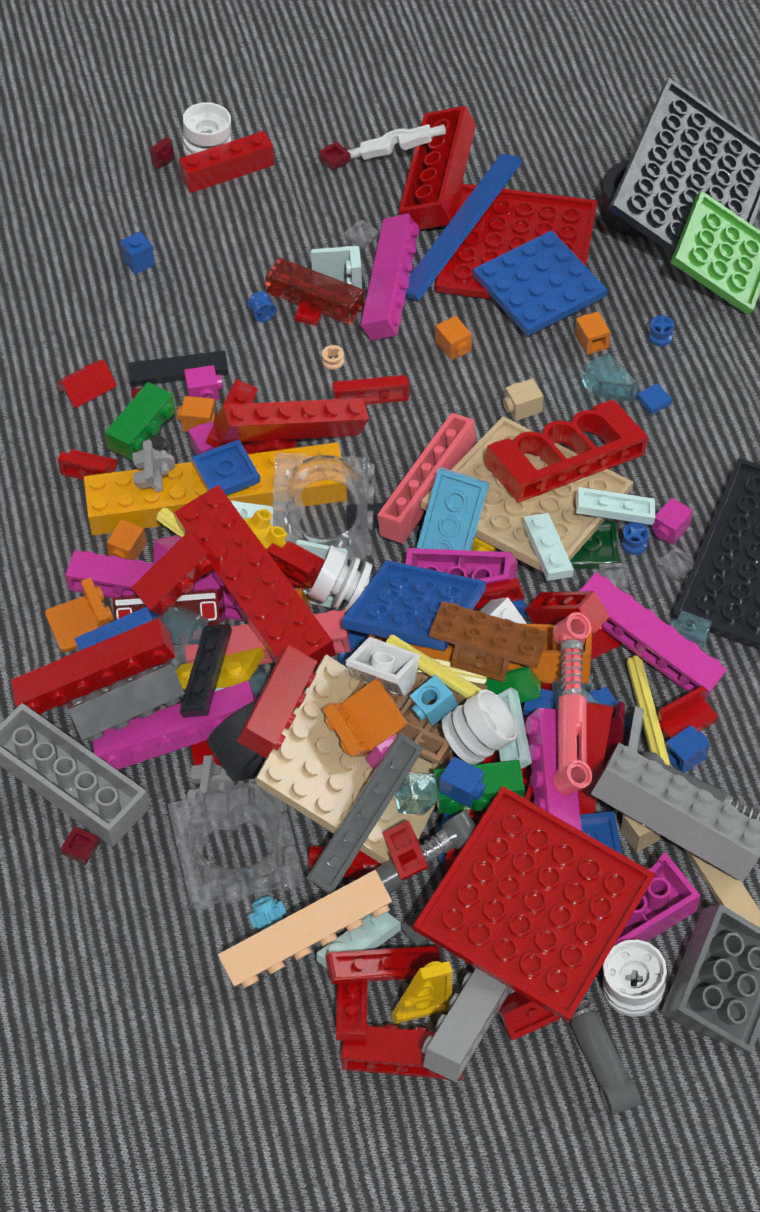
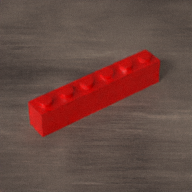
(291, 420)
(94, 667)

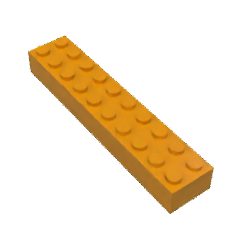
(118, 498)

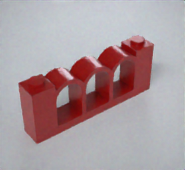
(607, 420)

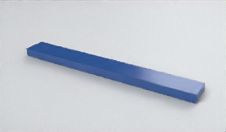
(461, 225)

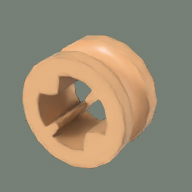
(333, 350)

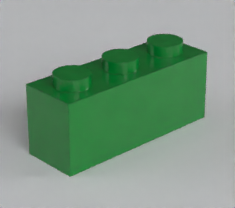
(140, 420)
(495, 776)

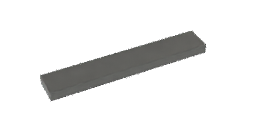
(364, 813)

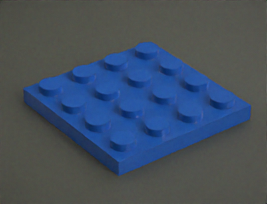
(539, 283)
(406, 600)

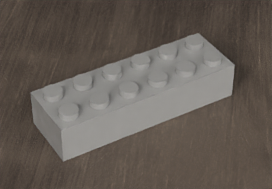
(70, 775)
(680, 811)

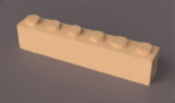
(306, 928)

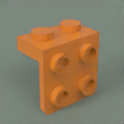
(78, 616)
(365, 719)

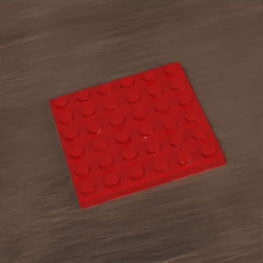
(511, 222)
(534, 903)

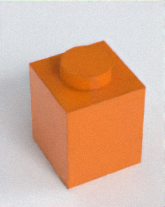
(592, 333)
(453, 337)
(196, 412)
(126, 541)

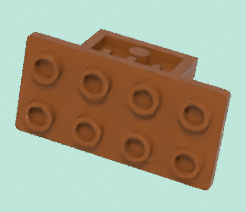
(485, 641)

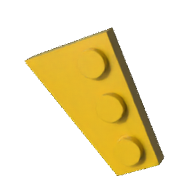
(235, 668)
(427, 993)

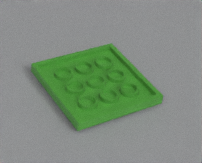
(721, 252)

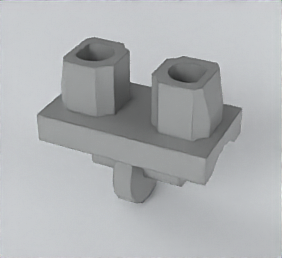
(154, 465)
(210, 777)

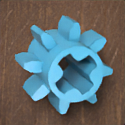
(266, 912)

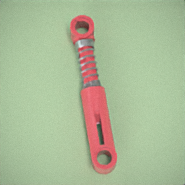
(572, 707)

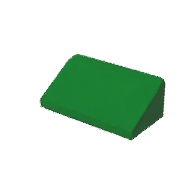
(520, 679)

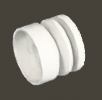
(205, 127)
(340, 579)
(479, 727)
(634, 962)

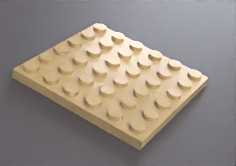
(503, 516)
(319, 776)

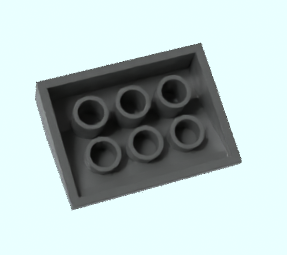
(124, 700)
(719, 980)

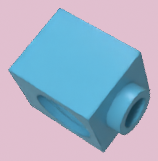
(433, 689)

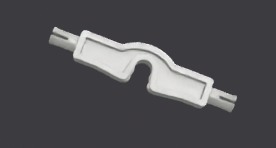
(406, 138)

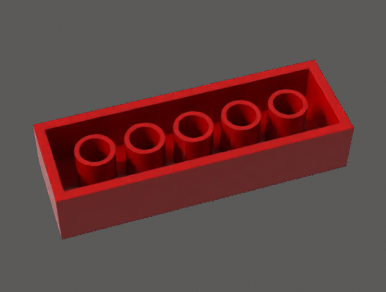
(438, 169)

